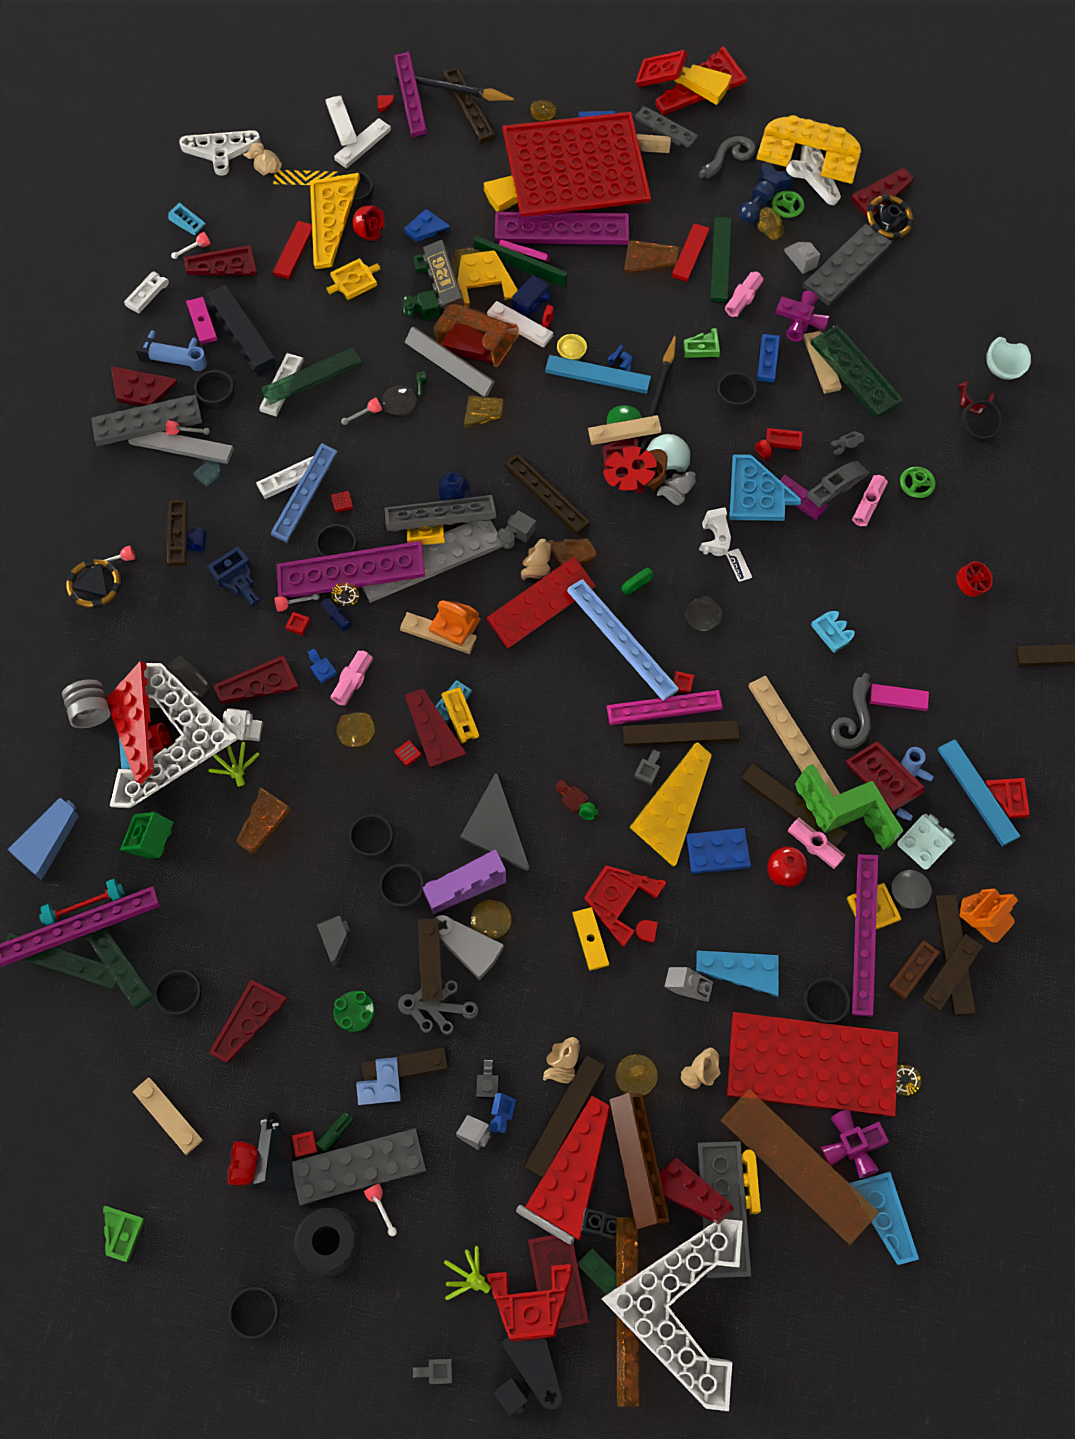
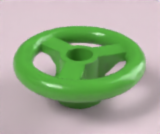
(787, 202)
(919, 478)

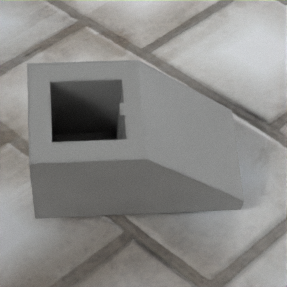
(688, 983)
(474, 1132)

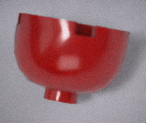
(368, 222)
(787, 866)
(242, 1164)

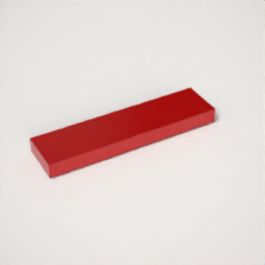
(293, 250)
(690, 252)

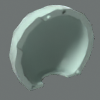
(1007, 359)
(676, 450)

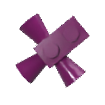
(801, 315)
(855, 1143)

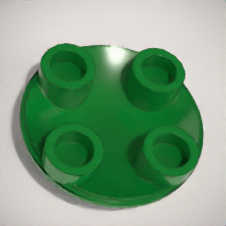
(622, 413)
(354, 1011)

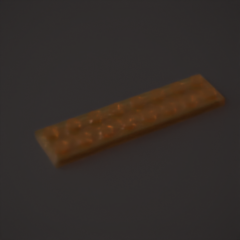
(800, 1167)

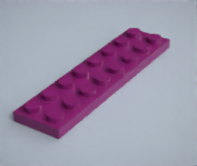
(563, 228)
(356, 567)

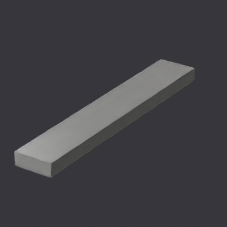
(449, 361)
(185, 446)

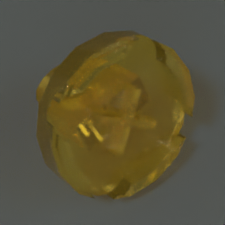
(636, 1074)

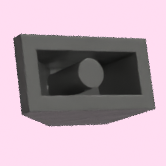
(334, 937)

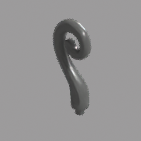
(714, 167)
(860, 690)

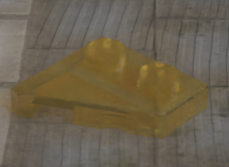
(482, 410)

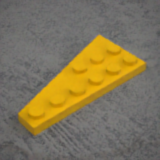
(330, 209)
(669, 812)

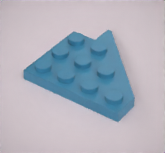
(757, 492)

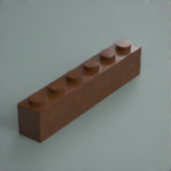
(639, 1161)

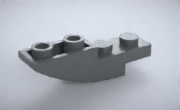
(837, 482)

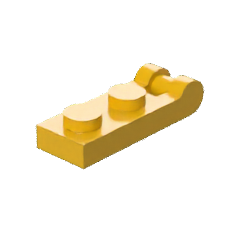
(460, 714)
(750, 1180)

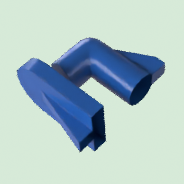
(627, 359)

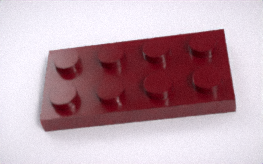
(888, 775)
(550, 1252)

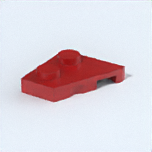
(1010, 796)

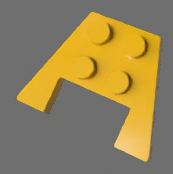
(484, 270)

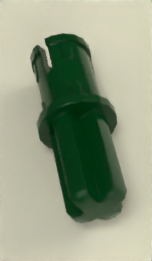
(335, 1131)

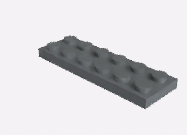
(847, 264)
(145, 420)
(440, 513)
(358, 1167)
(722, 1169)

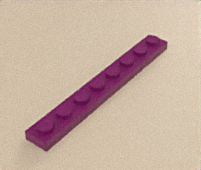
(78, 926)
(865, 935)

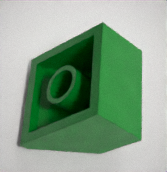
(147, 835)

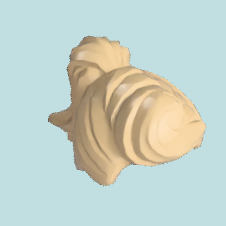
(265, 160)
(537, 561)
(563, 1060)
(703, 1069)

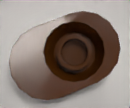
(660, 470)

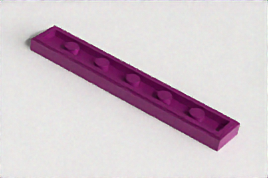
(410, 94)

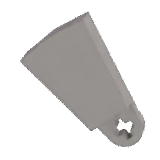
(470, 947)

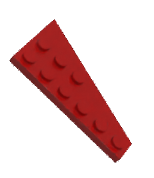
(682, 96)
(131, 718)

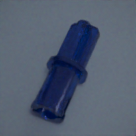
(336, 614)

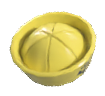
(571, 347)

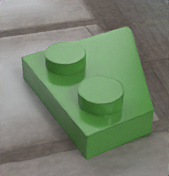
(702, 345)
(121, 1233)

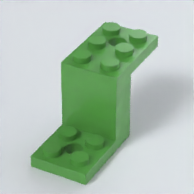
(846, 807)

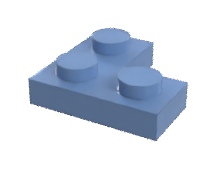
(383, 1089)

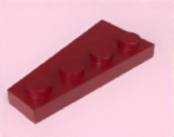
(890, 185)
(231, 261)
(259, 681)
(435, 735)
(247, 1018)
(692, 1192)

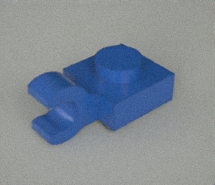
(322, 668)
(503, 1111)

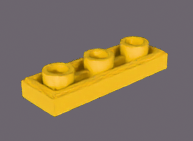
(586, 928)

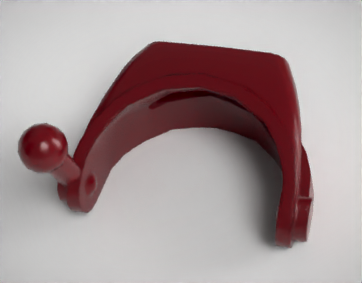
(965, 400)

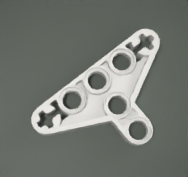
(211, 149)
(810, 169)

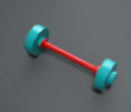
(50, 916)

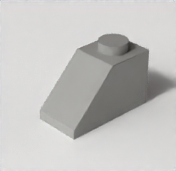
(803, 256)

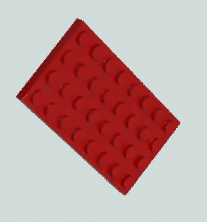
(813, 1064)

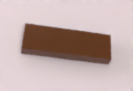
(913, 969)

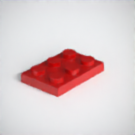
(661, 68)

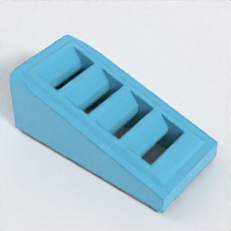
(180, 209)

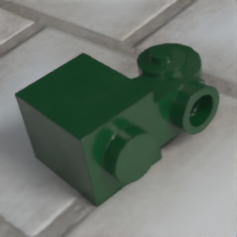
(424, 302)

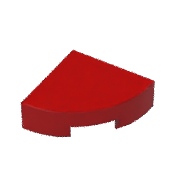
(384, 102)
(548, 316)

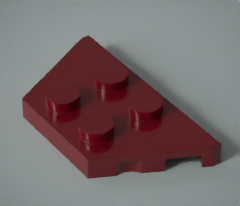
(140, 387)
(618, 447)

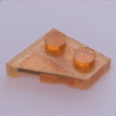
(581, 549)

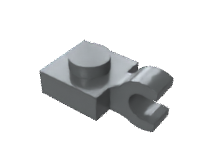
(850, 440)
(648, 769)
(487, 1084)
(438, 1371)

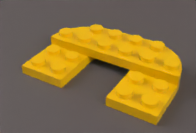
(841, 147)

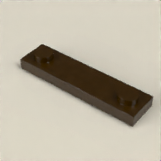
(177, 532)
(430, 960)
(952, 972)
(411, 1064)

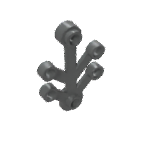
(434, 1009)

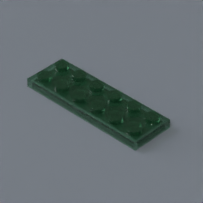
(856, 371)

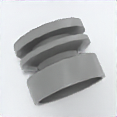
(86, 703)

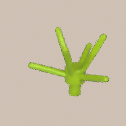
(235, 771)
(474, 1279)

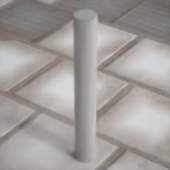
(546, 1225)

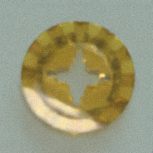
(546, 114)

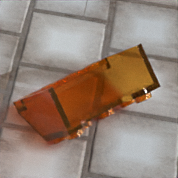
(499, 332)

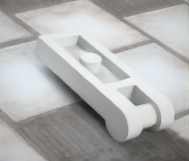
(146, 292)

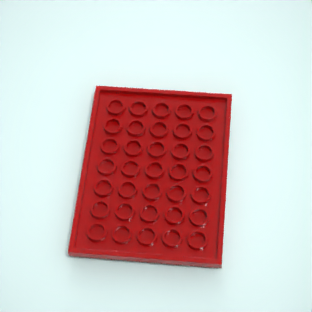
(576, 164)

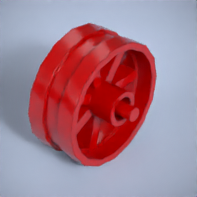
(969, 581)

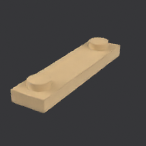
(826, 375)
(624, 430)
(419, 627)
(167, 1116)

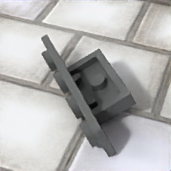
(666, 127)

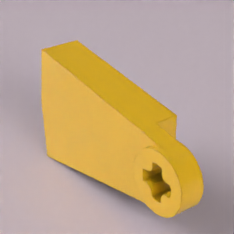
(705, 82)
(501, 193)

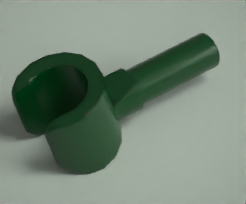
(421, 377)

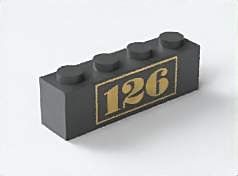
(443, 274)

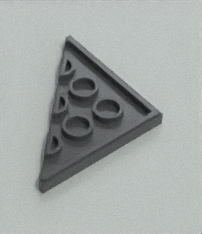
(494, 828)

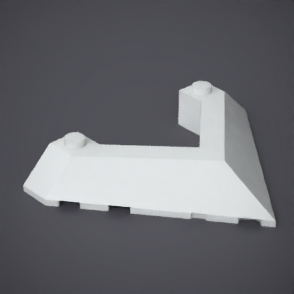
(200, 737)
(645, 1309)

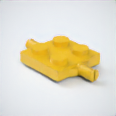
(353, 279)

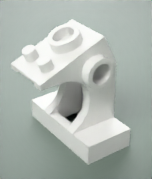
(718, 524)
(238, 720)

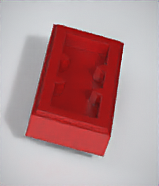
(784, 438)

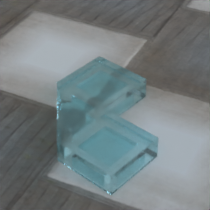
(208, 472)

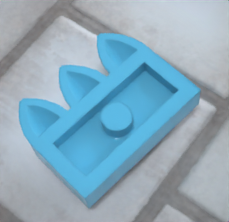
(831, 631)

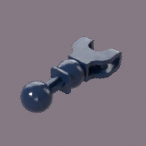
(770, 183)

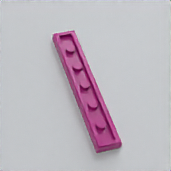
(658, 708)

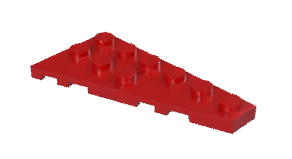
(572, 1173)

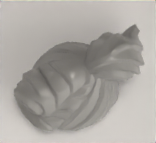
(677, 487)

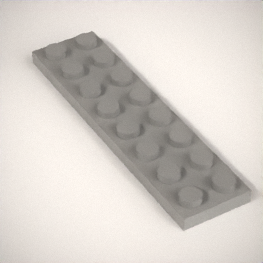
(460, 546)

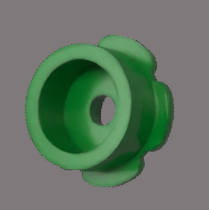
(588, 811)

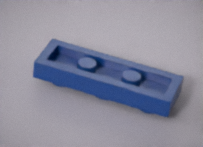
(768, 358)

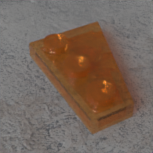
(649, 256)
(263, 819)

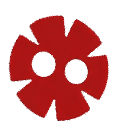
(629, 481)

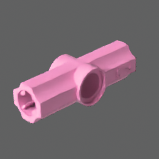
(744, 294)
(867, 507)
(351, 678)
(806, 835)

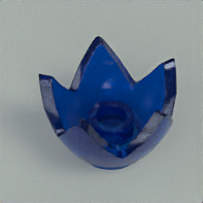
(454, 490)

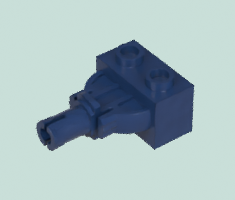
(234, 572)

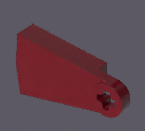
(467, 343)

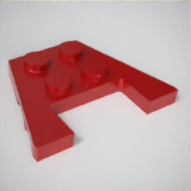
(612, 894)
(531, 1313)

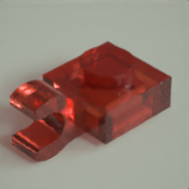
(572, 797)

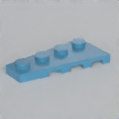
(744, 969)
(891, 1220)

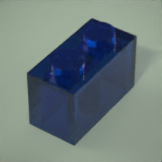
(530, 296)

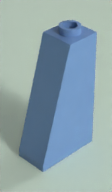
(45, 837)

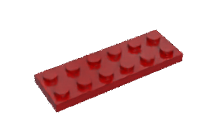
(537, 603)

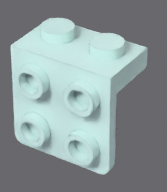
(926, 841)

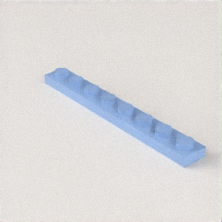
(622, 639)

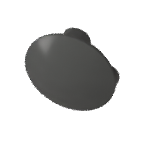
(911, 889)

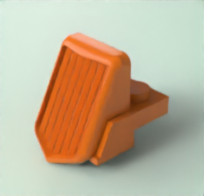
(454, 621)
(989, 913)

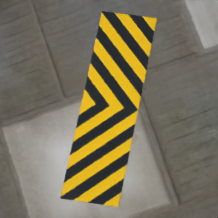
(299, 177)

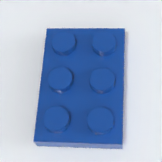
(718, 851)

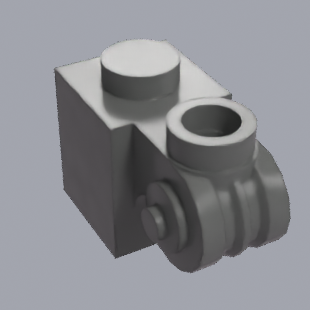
(518, 526)

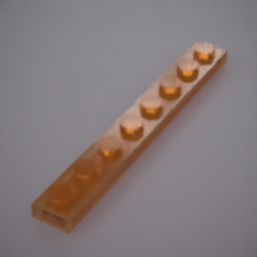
(626, 1339)

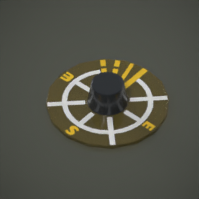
(345, 594)
(907, 1080)

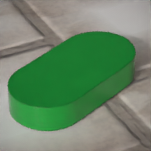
(637, 581)

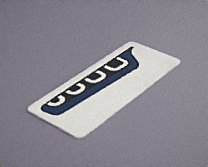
(738, 565)

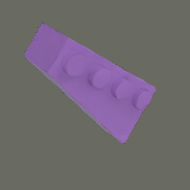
(465, 882)

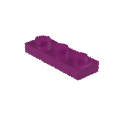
(807, 505)

